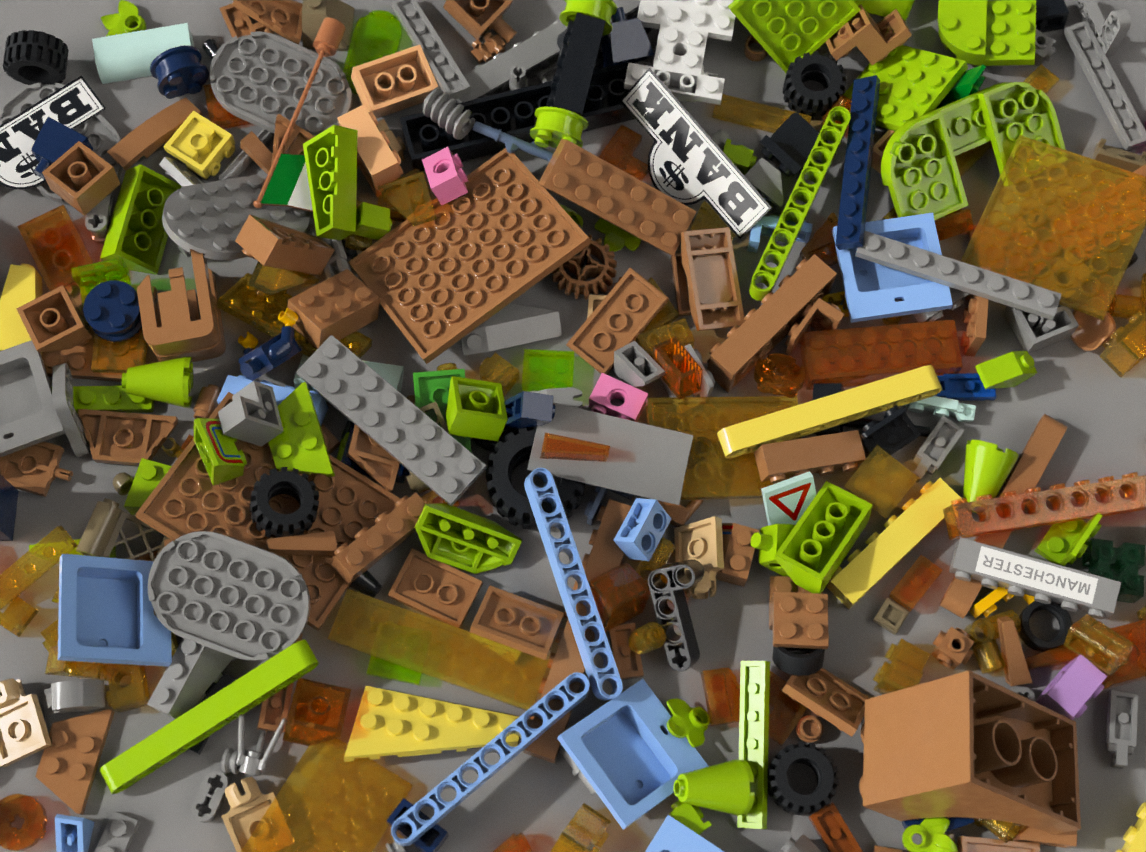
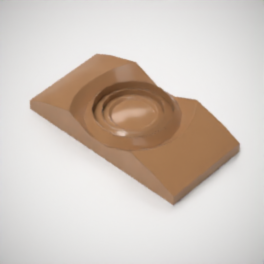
(712, 278)

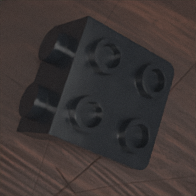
(791, 145)
(890, 433)

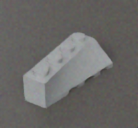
(188, 678)

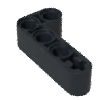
(680, 615)

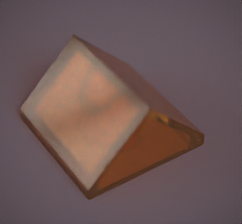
(619, 595)

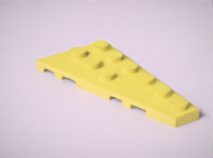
(419, 725)

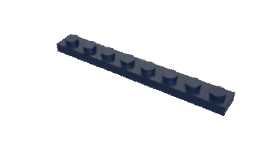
(858, 163)

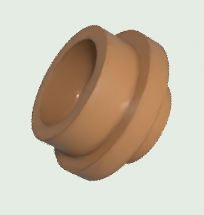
(809, 729)

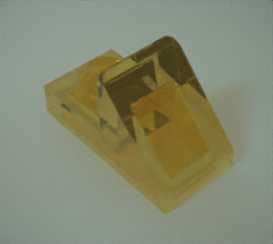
(71, 668)

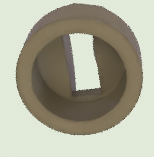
(122, 483)

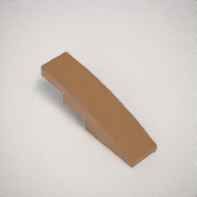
(151, 134)

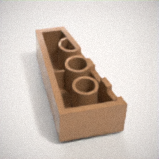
(283, 246)

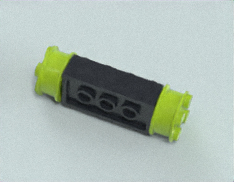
(563, 112)

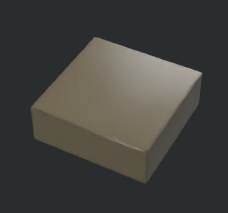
(891, 616)

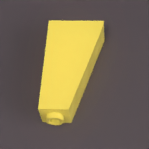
(20, 287)

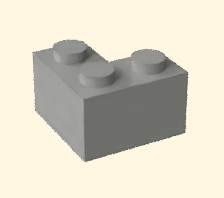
(1039, 332)
(252, 415)

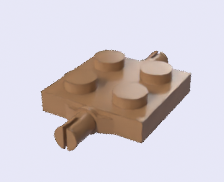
(34, 468)

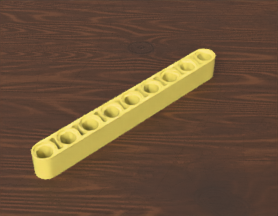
(829, 411)

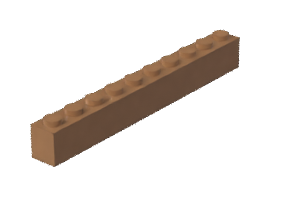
(567, 660)

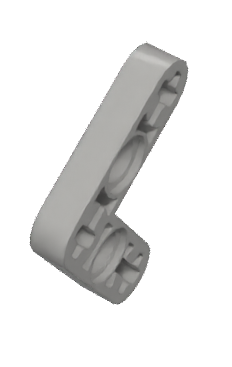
(1108, 32)
(63, 402)

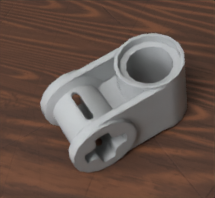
(99, 219)

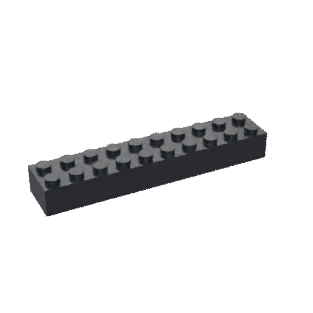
(514, 115)

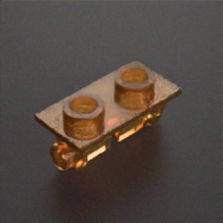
(954, 224)

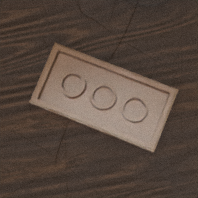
(617, 321)

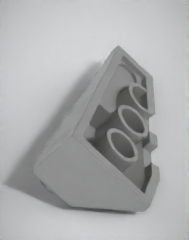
(513, 327)

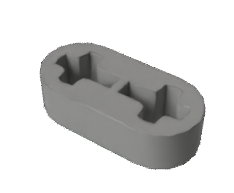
(205, 793)

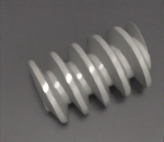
(446, 115)

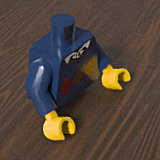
(271, 353)

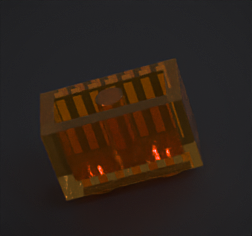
(681, 370)

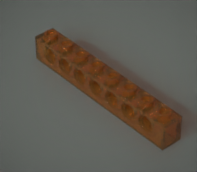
(961, 524)

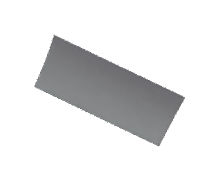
(640, 458)

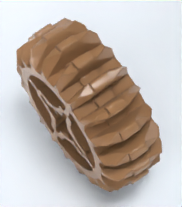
(592, 270)

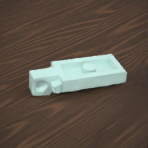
(944, 407)

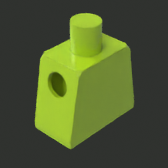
(768, 543)

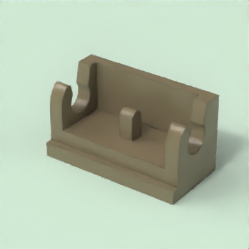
(1117, 157)

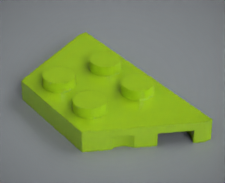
(302, 440)

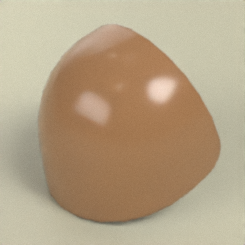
(1092, 331)

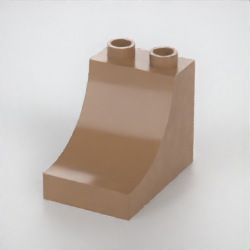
(970, 754)

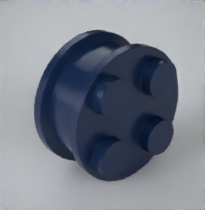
(179, 71)
(113, 311)

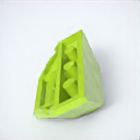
(465, 539)

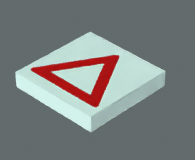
(788, 499)

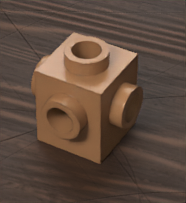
(946, 654)

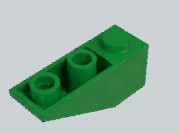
(965, 86)

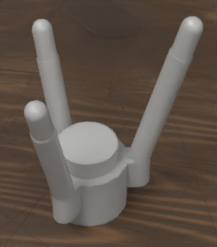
(254, 761)

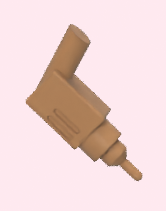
(679, 513)

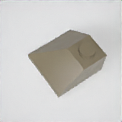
(316, 11)

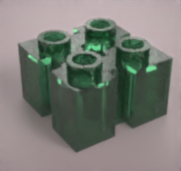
(1124, 560)

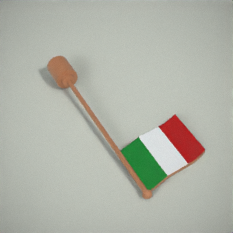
(288, 177)

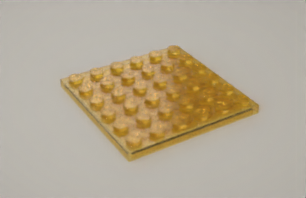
(1061, 224)

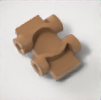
(488, 49)

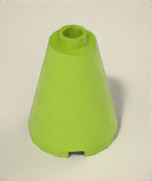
(162, 381)
(986, 469)
(718, 787)

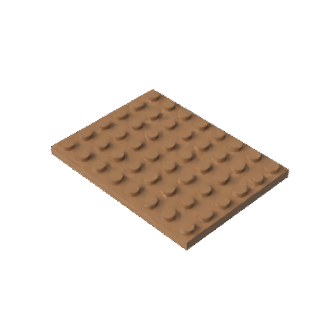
(471, 259)
(190, 503)

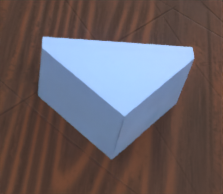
(73, 833)

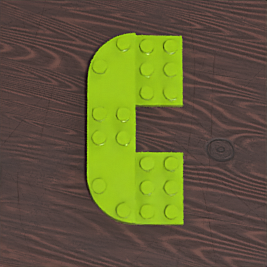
(989, 31)
(921, 153)

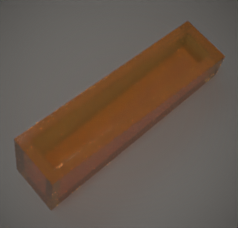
(572, 449)
(1051, 657)

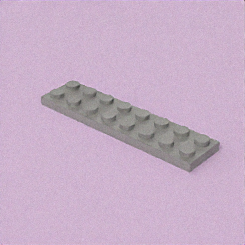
(391, 420)

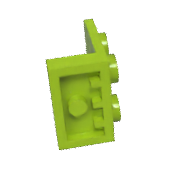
(1068, 540)

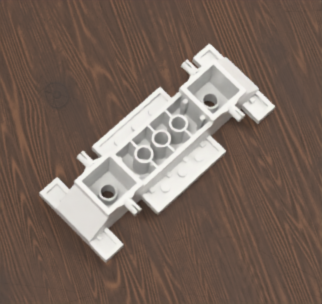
(682, 46)

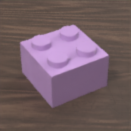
(1073, 688)

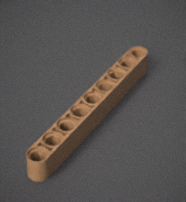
(1024, 476)

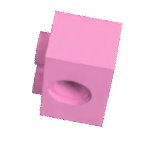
(445, 175)
(609, 388)

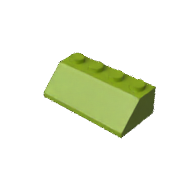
(137, 223)
(823, 537)

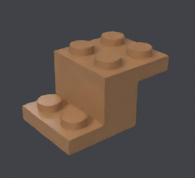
(871, 38)
(797, 615)

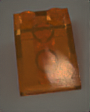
(55, 246)

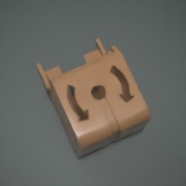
(174, 322)

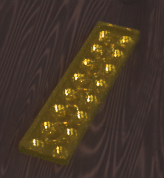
(438, 650)

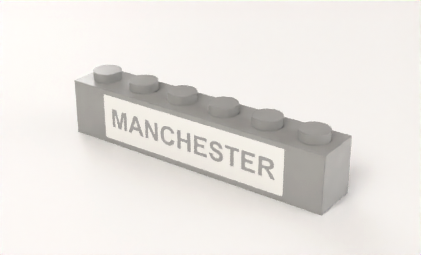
(1035, 578)

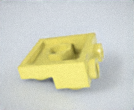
(201, 145)

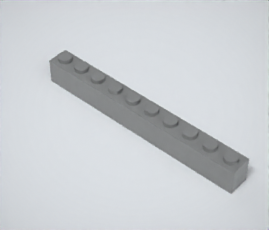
(534, 54)

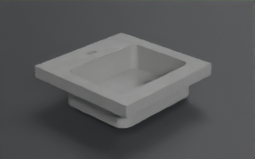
(25, 400)

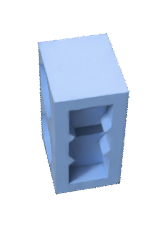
(642, 529)

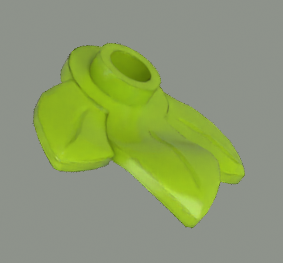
(124, 20)
(617, 237)
(687, 722)
(932, 836)

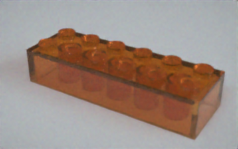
(879, 352)

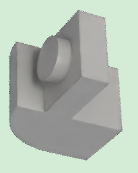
(74, 696)

